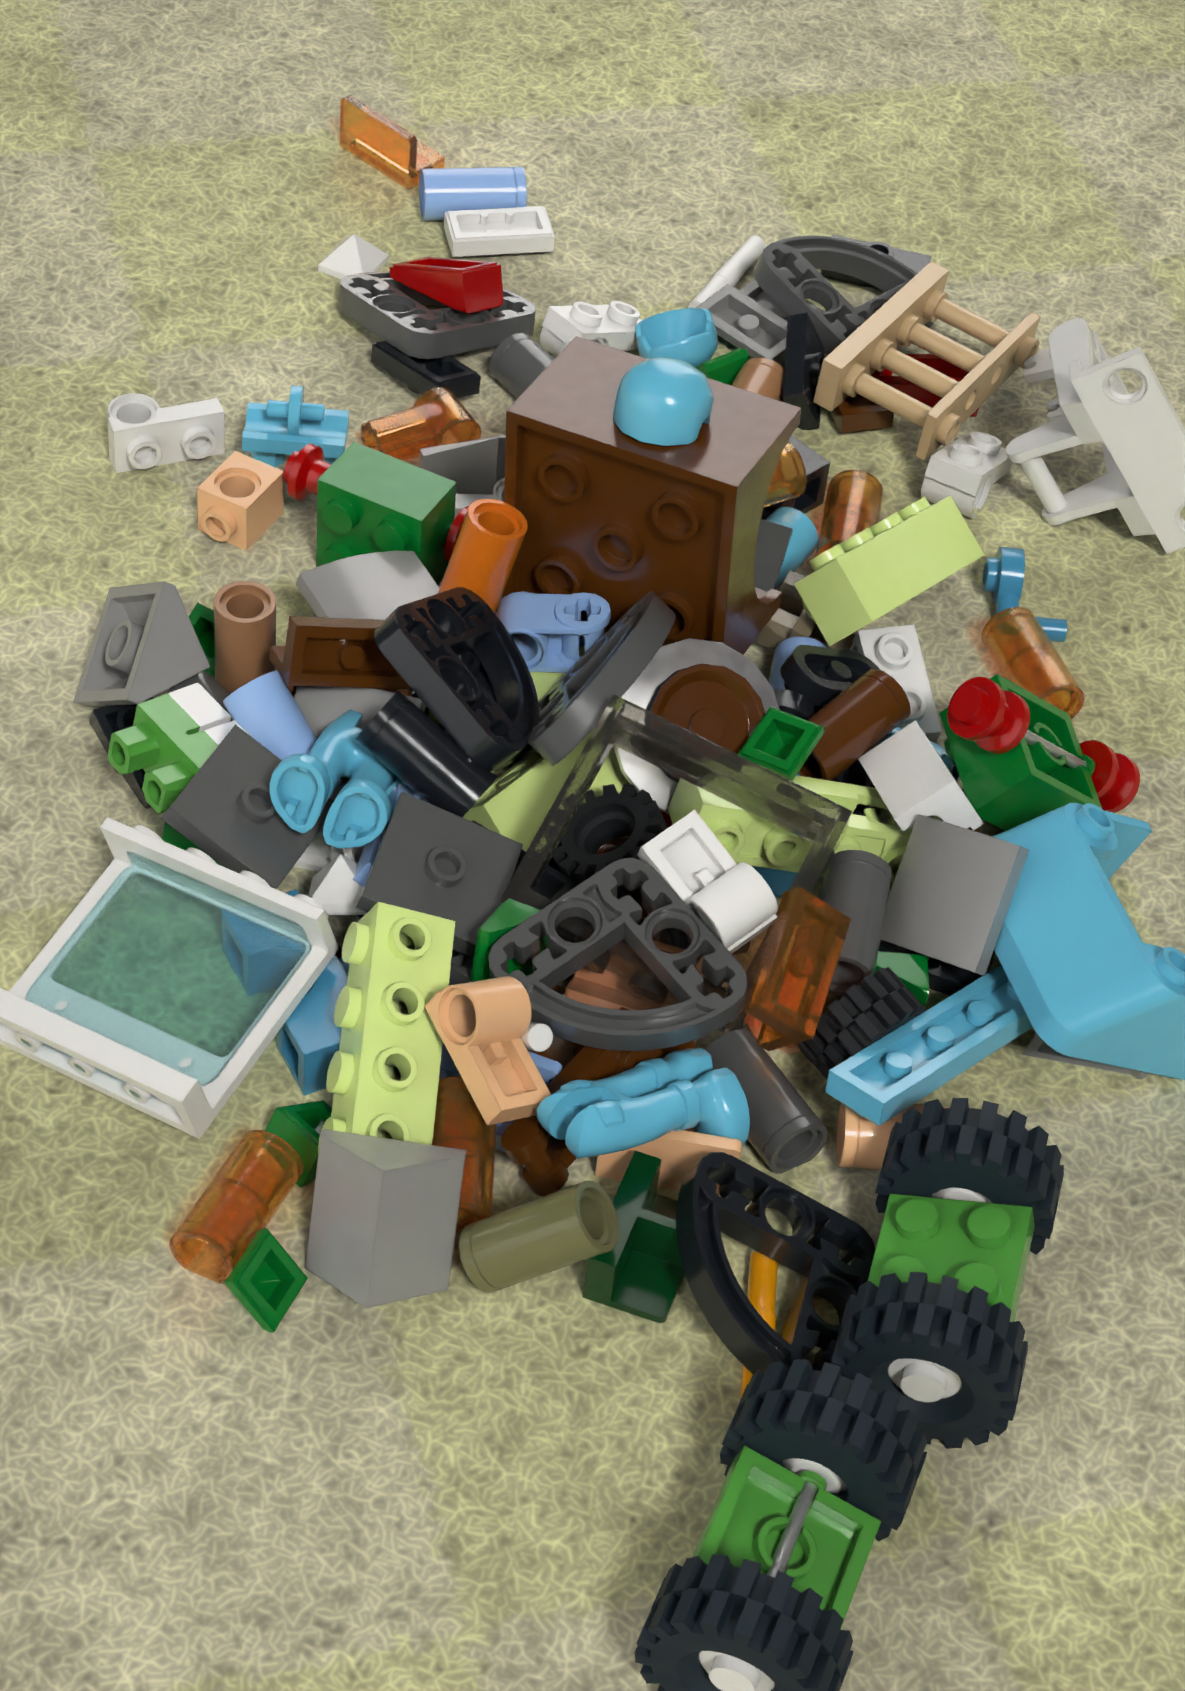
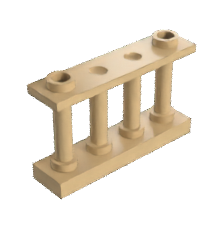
(903, 322)

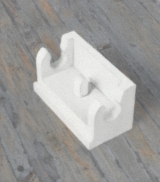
(917, 781)

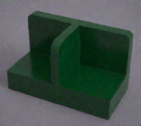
(646, 1263)

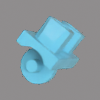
(290, 425)

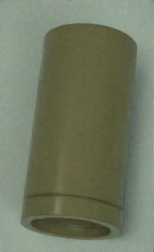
(539, 1237)

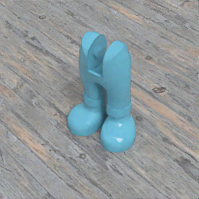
(305, 783)
(647, 1104)

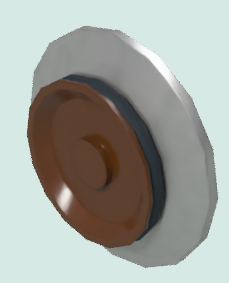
(703, 691)

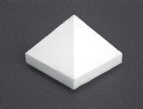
(352, 257)
(336, 889)

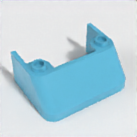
(1077, 954)

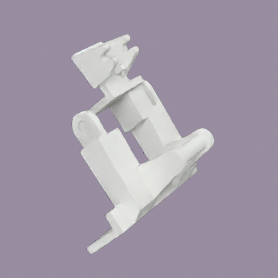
(1138, 432)

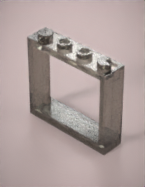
(706, 767)

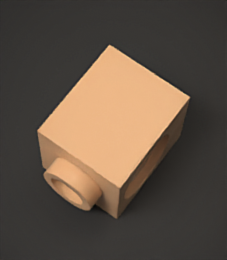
(240, 500)

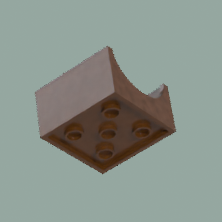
(640, 514)

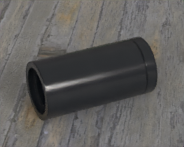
(425, 756)

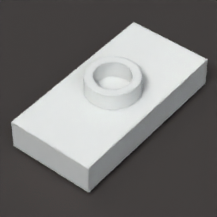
(498, 231)

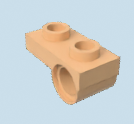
(483, 1035)

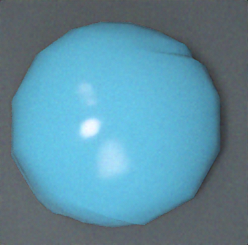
(678, 335)
(663, 402)

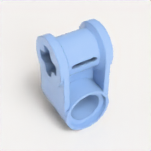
(551, 628)

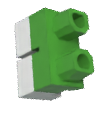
(170, 741)

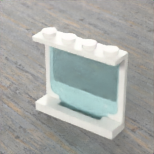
(167, 979)

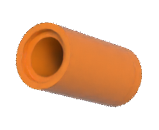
(486, 550)

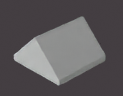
(140, 647)
(384, 1216)

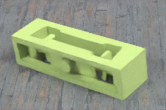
(770, 846)

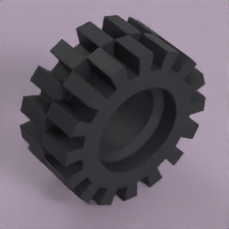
(602, 821)
(860, 1019)

